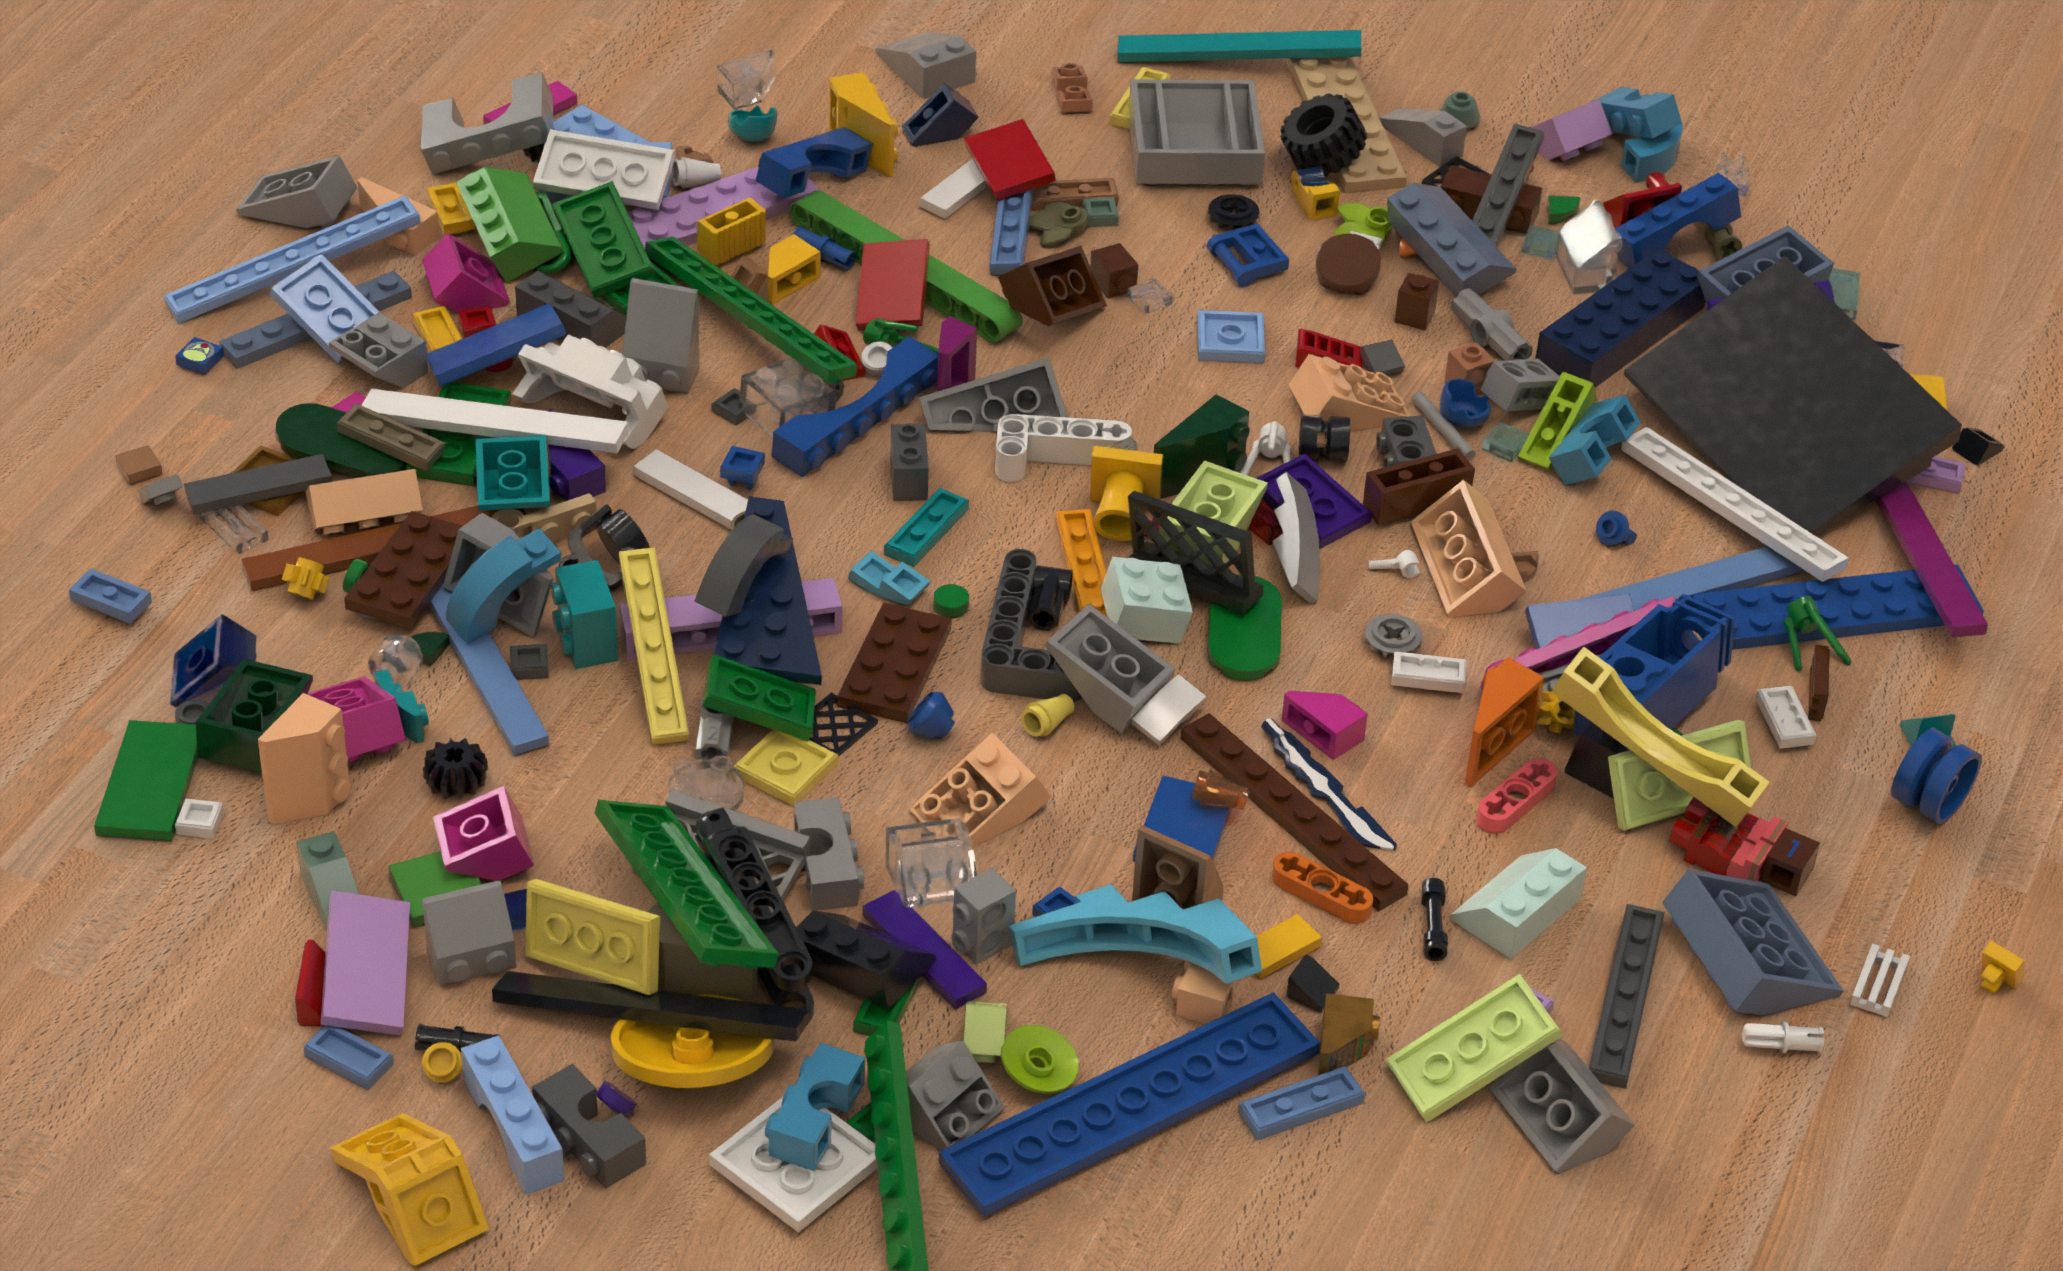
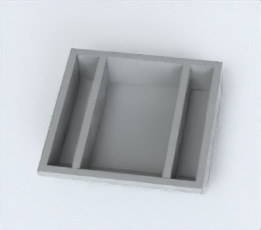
(1196, 132)

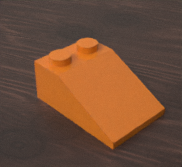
(1504, 716)

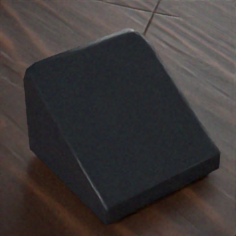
(1977, 445)
(1310, 984)

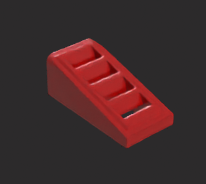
(1325, 346)

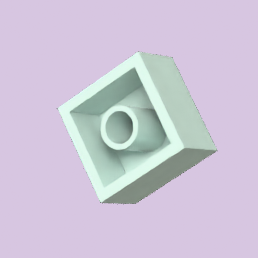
(1147, 599)

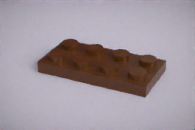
(405, 571)
(894, 662)

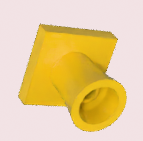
(1114, 477)

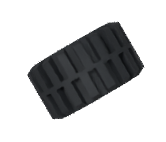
(1324, 134)

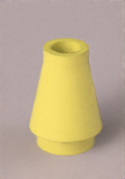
(1045, 715)

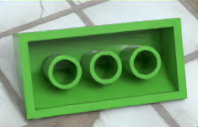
(509, 220)

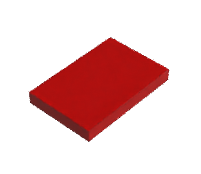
(1010, 159)
(893, 282)

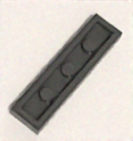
(256, 484)

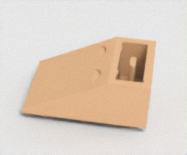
(1346, 391)
(985, 790)

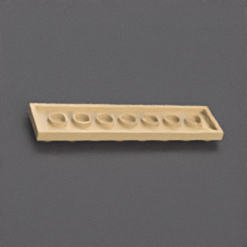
(1378, 163)

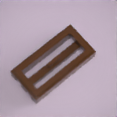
(1818, 683)

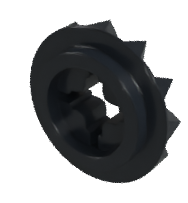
(1222, 207)

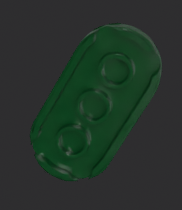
(312, 431)

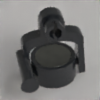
(617, 534)

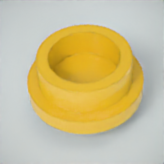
(442, 1062)

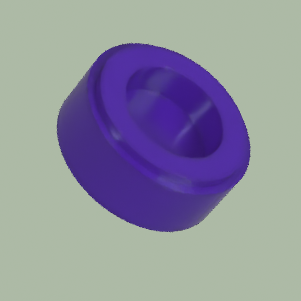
(616, 1099)

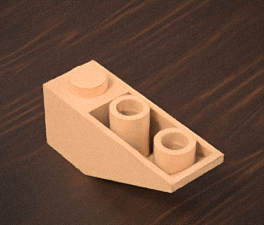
(1201, 994)

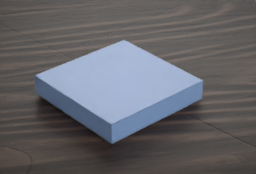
(1230, 336)

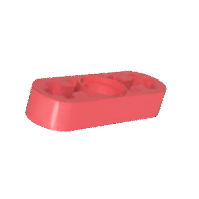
(1513, 809)

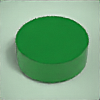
(353, 574)
(951, 600)

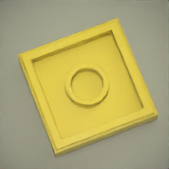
(786, 766)

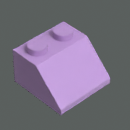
(1572, 130)

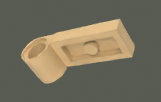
(554, 521)

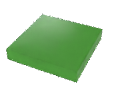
(426, 878)

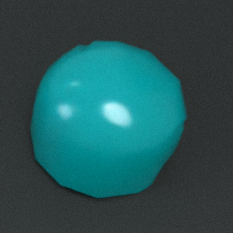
(753, 125)

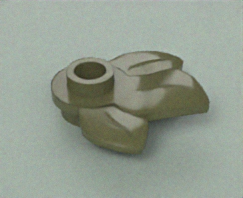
(1059, 222)

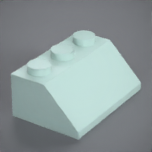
(1523, 900)

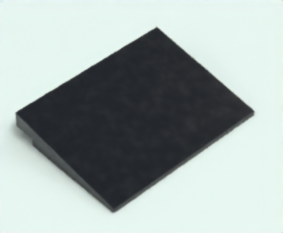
(1794, 400)

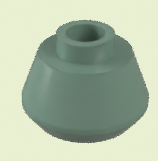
(1463, 108)

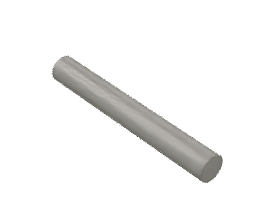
(1442, 425)

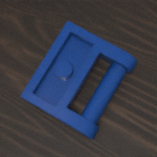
(1256, 249)

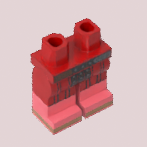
(1722, 846)

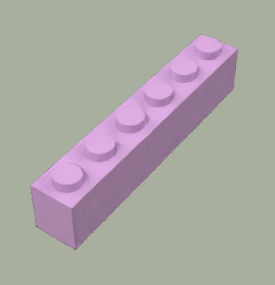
(697, 626)

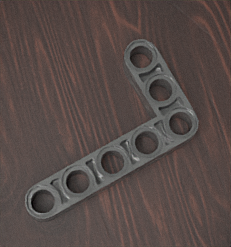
(1004, 662)

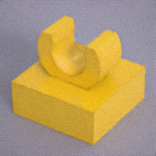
(1999, 967)

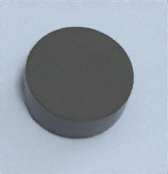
(190, 711)

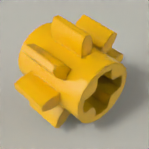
(305, 578)
(1555, 713)

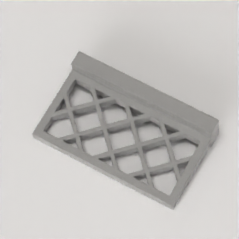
(771, 841)

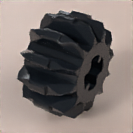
(455, 768)

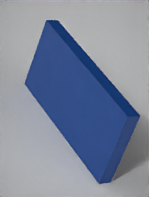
(495, 344)

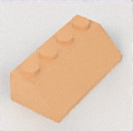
(1467, 553)

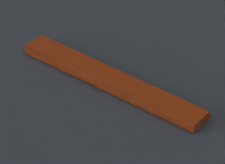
(338, 552)

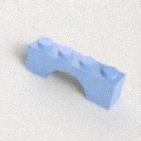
(527, 1137)

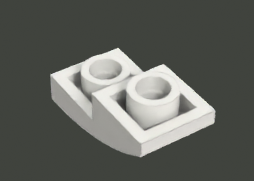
(1168, 709)

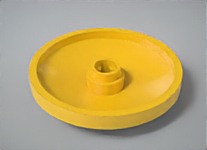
(686, 1055)

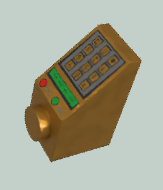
(1346, 1031)

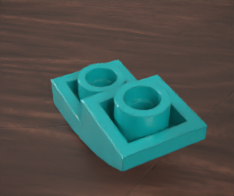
(412, 714)

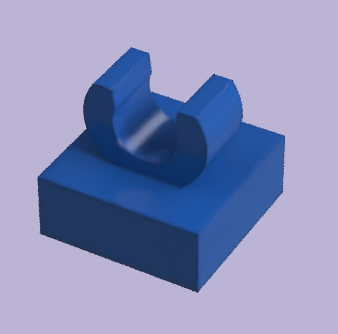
(742, 466)

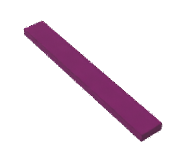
(1932, 563)

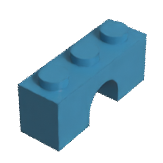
(1640, 116)
(1584, 450)
(825, 1081)

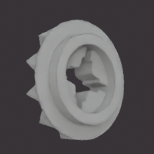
(1393, 626)

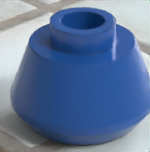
(932, 717)

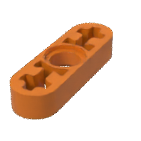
(1345, 900)

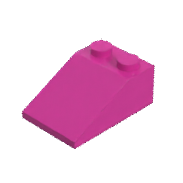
(368, 716)

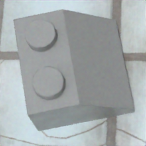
(469, 933)

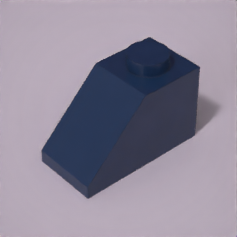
(940, 118)

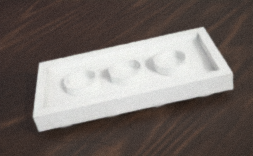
(582, 162)

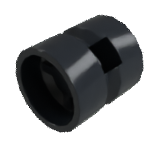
(1336, 437)

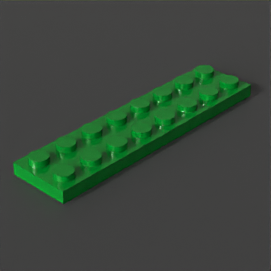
(686, 885)

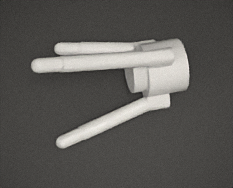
(1271, 443)

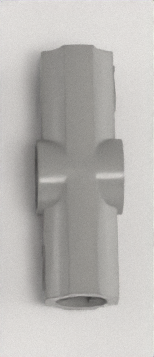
(1491, 326)
(713, 733)

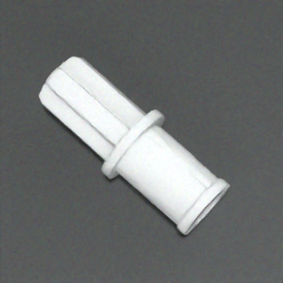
(1783, 1037)

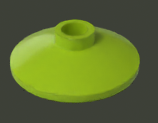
(1039, 1059)

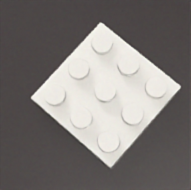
(787, 1189)

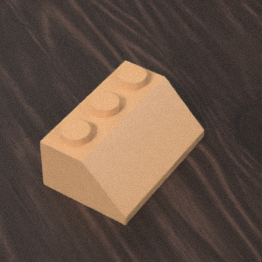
(363, 501)
(304, 761)

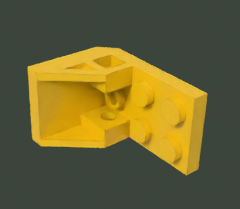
(416, 1185)

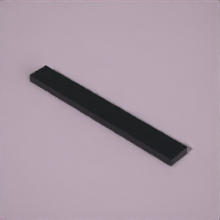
(658, 1008)

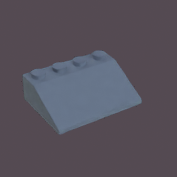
(1749, 943)

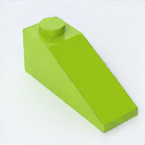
(1560, 414)

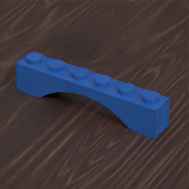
(813, 438)

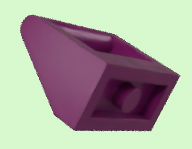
(956, 353)

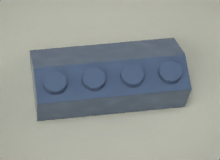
(1447, 239)
(1740, 267)

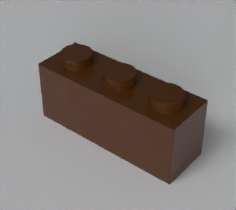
(1468, 187)
(1414, 485)

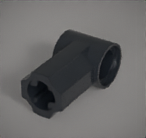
(1049, 592)

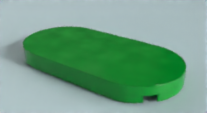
(1247, 642)

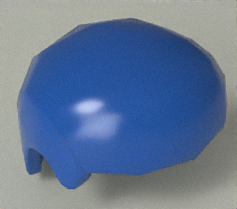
(1462, 404)

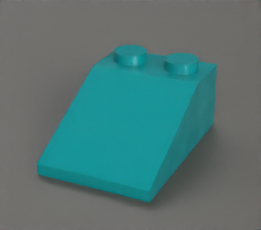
(512, 473)

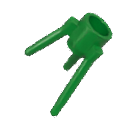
(884, 331)
(1806, 617)

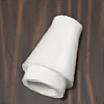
(693, 172)

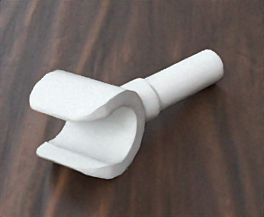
(1405, 561)

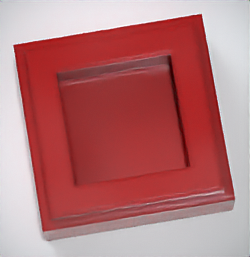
(476, 320)

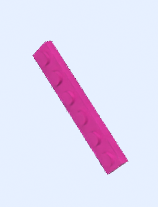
(1593, 637)

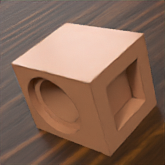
(1468, 364)

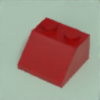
(1636, 203)

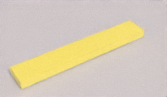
(653, 646)

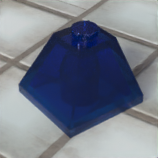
(210, 659)

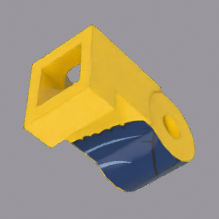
(1313, 189)

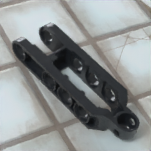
(723, 848)

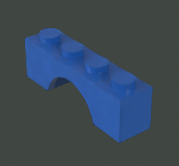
(834, 152)
(1710, 201)

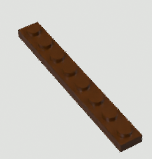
(1293, 810)

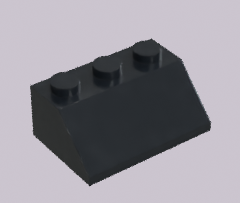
(862, 957)

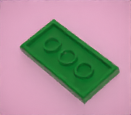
(603, 239)
(459, 459)
(148, 781)

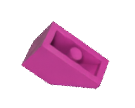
(1325, 720)

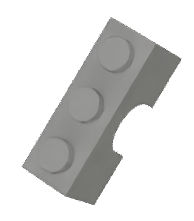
(831, 872)

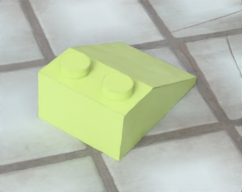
(1220, 496)

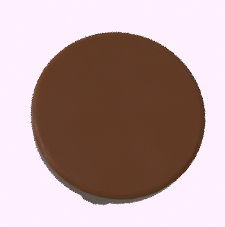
(1348, 263)

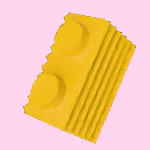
(731, 231)

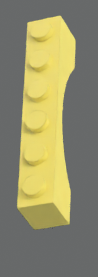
(1714, 779)

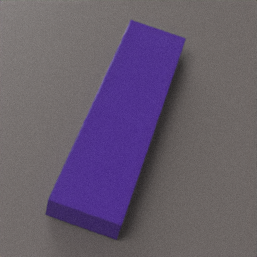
(949, 972)

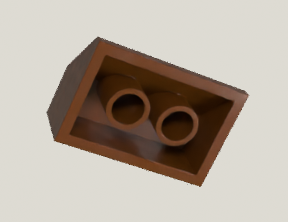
(1053, 287)

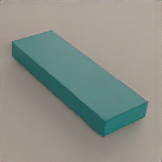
(926, 527)

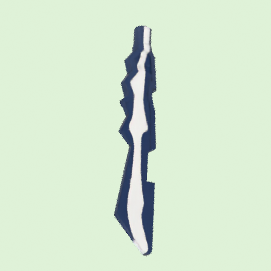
(1326, 786)

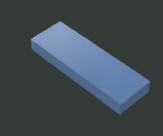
(1301, 1103)

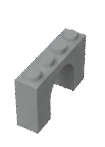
(523, 125)

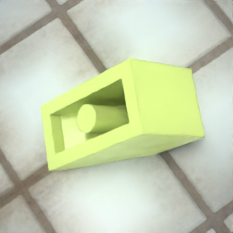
(985, 1029)

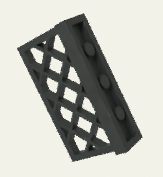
(1206, 581)

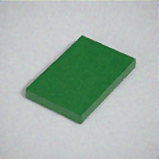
(759, 697)

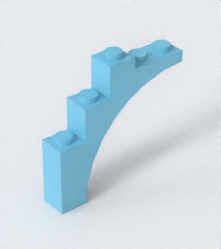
(1155, 924)

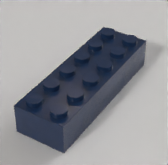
(1622, 319)

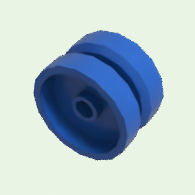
(1936, 775)

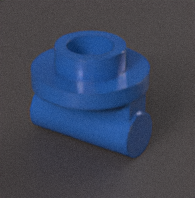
(1614, 528)

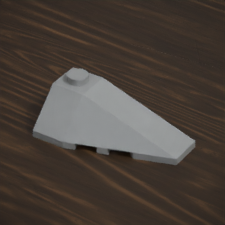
(984, 401)

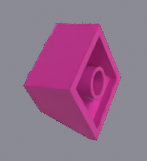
(463, 277)
(484, 837)

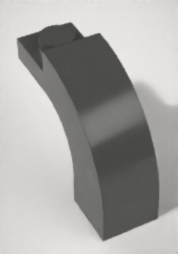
(738, 563)

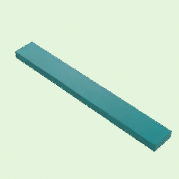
(1239, 46)

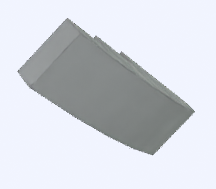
(1299, 542)

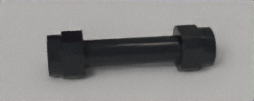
(1434, 940)

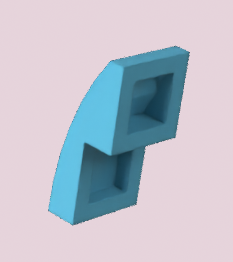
(892, 583)

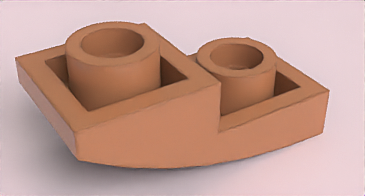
(1071, 88)

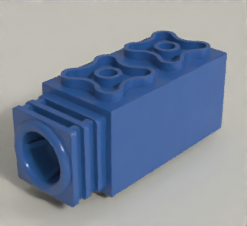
(1666, 661)

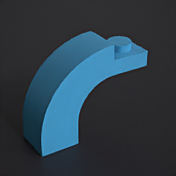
(1649, 155)
(490, 580)

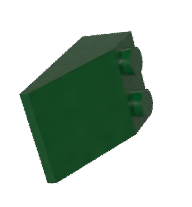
(1210, 434)
(244, 710)

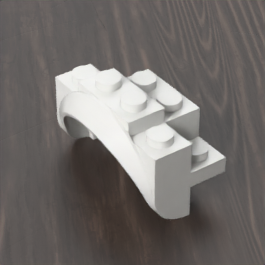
(596, 375)

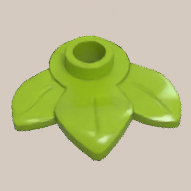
(1364, 220)

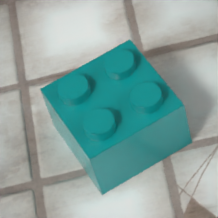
(585, 614)

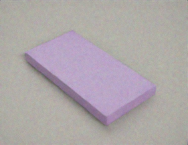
(365, 963)

